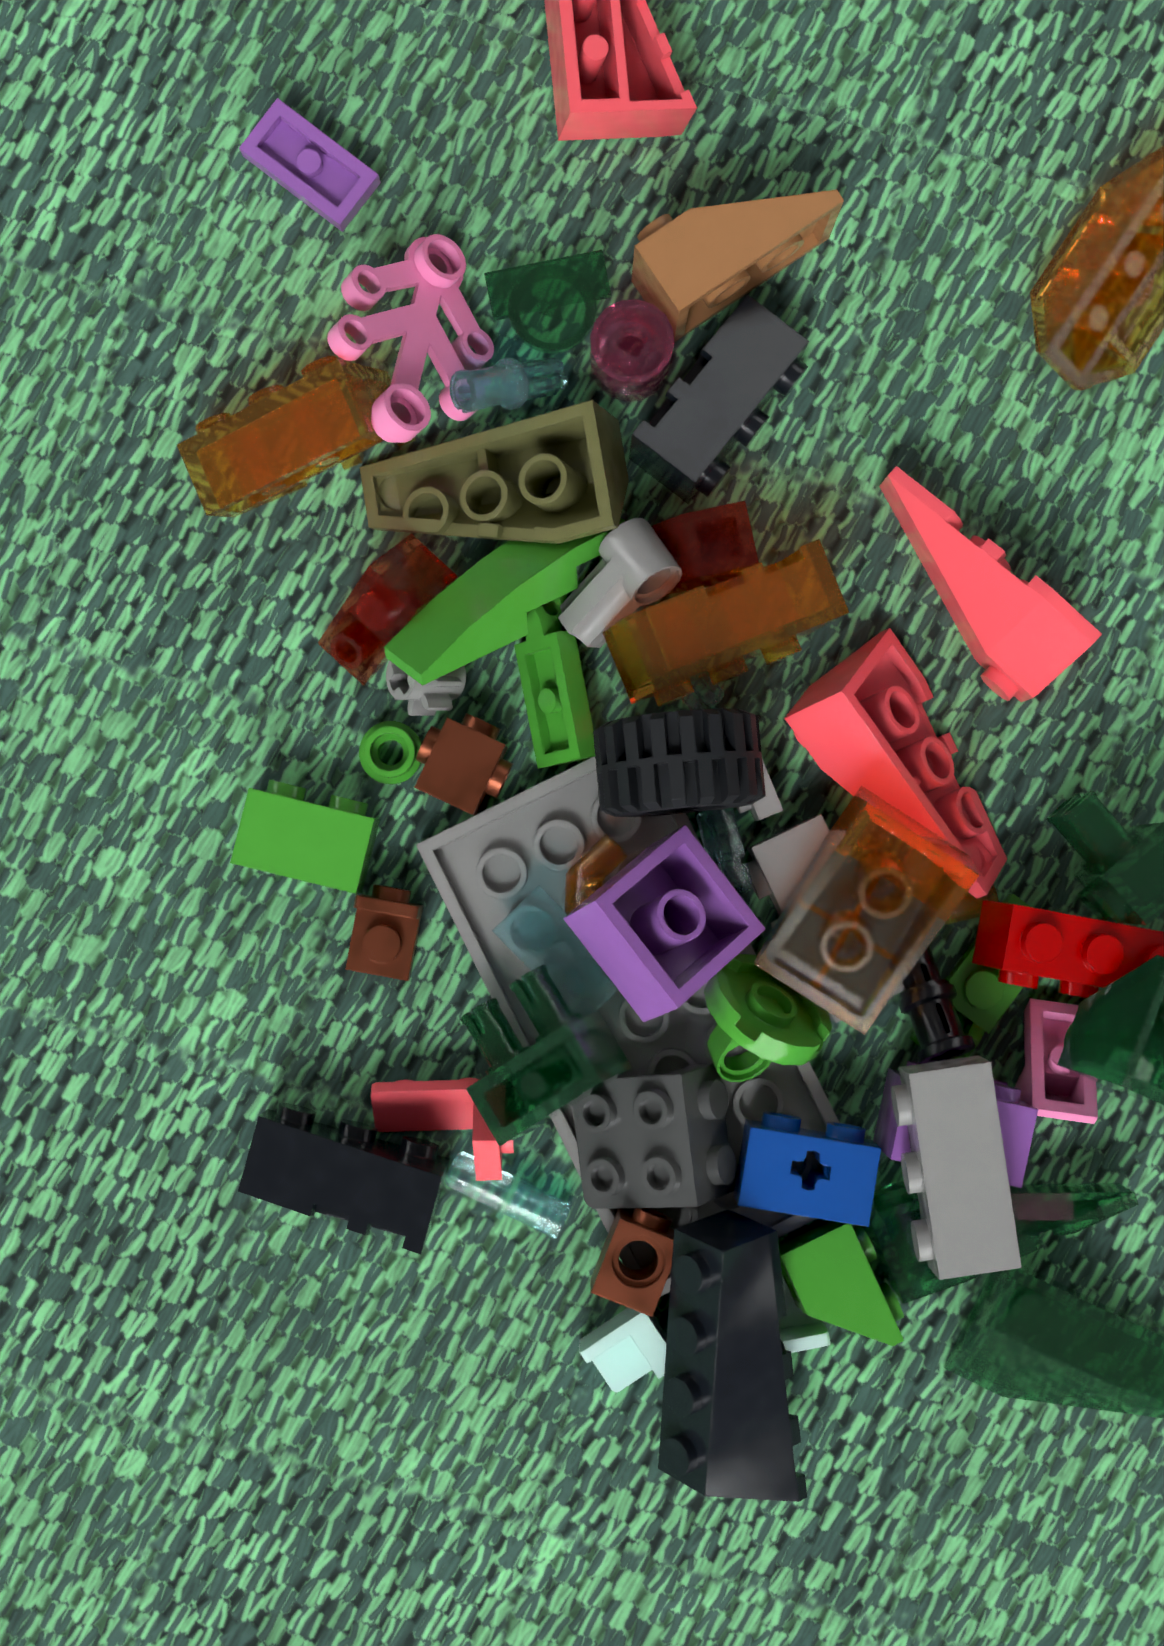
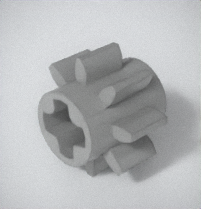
(428, 698)

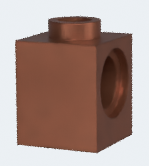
(629, 1287)

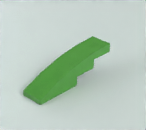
(488, 605)

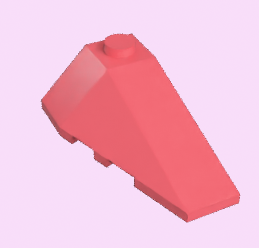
(1011, 626)
(872, 732)

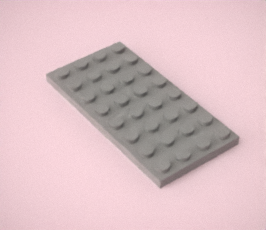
(532, 841)

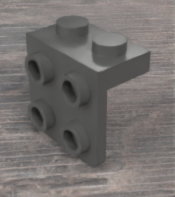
(655, 1140)

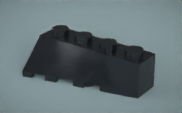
(726, 1366)

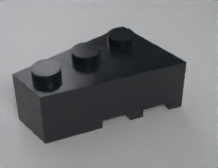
(719, 401)
(345, 1173)

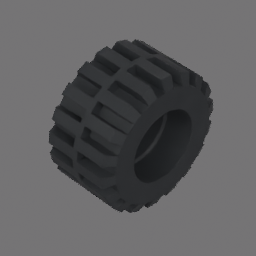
(679, 762)

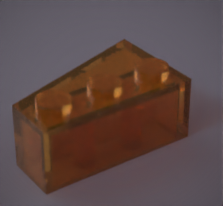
(284, 437)
(725, 625)

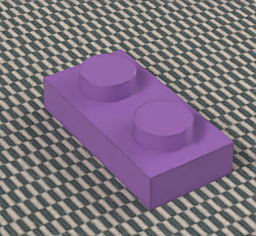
(310, 165)

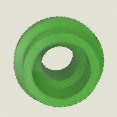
(370, 752)

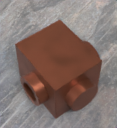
(463, 763)

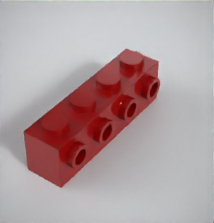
(1061, 947)

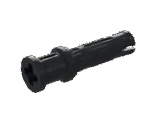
(933, 1012)

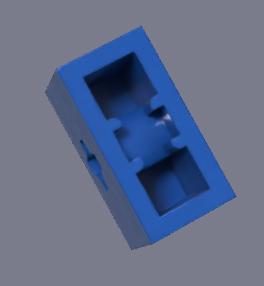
(837, 1193)

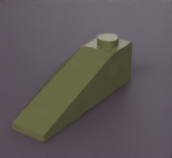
(517, 482)

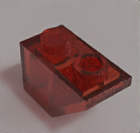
(709, 544)
(383, 604)

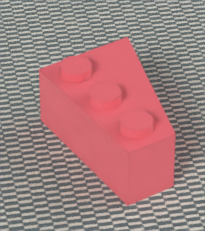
(613, 72)

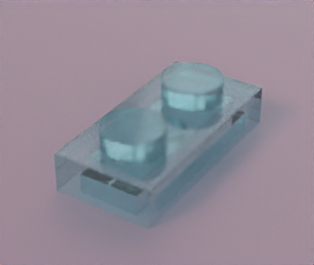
(542, 937)

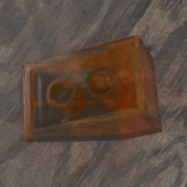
(866, 910)

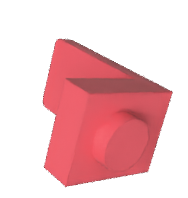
(439, 1106)

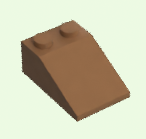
(724, 251)

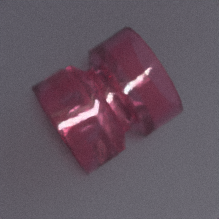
(631, 350)

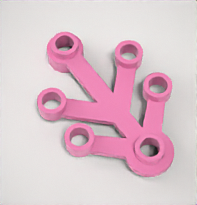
(436, 271)

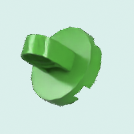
(761, 1017)

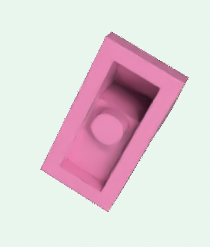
(1045, 1084)

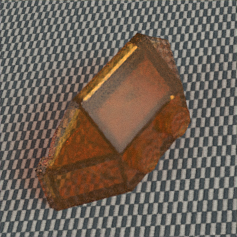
(1105, 286)

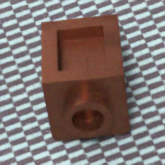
(384, 933)

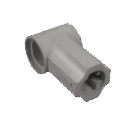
(631, 574)

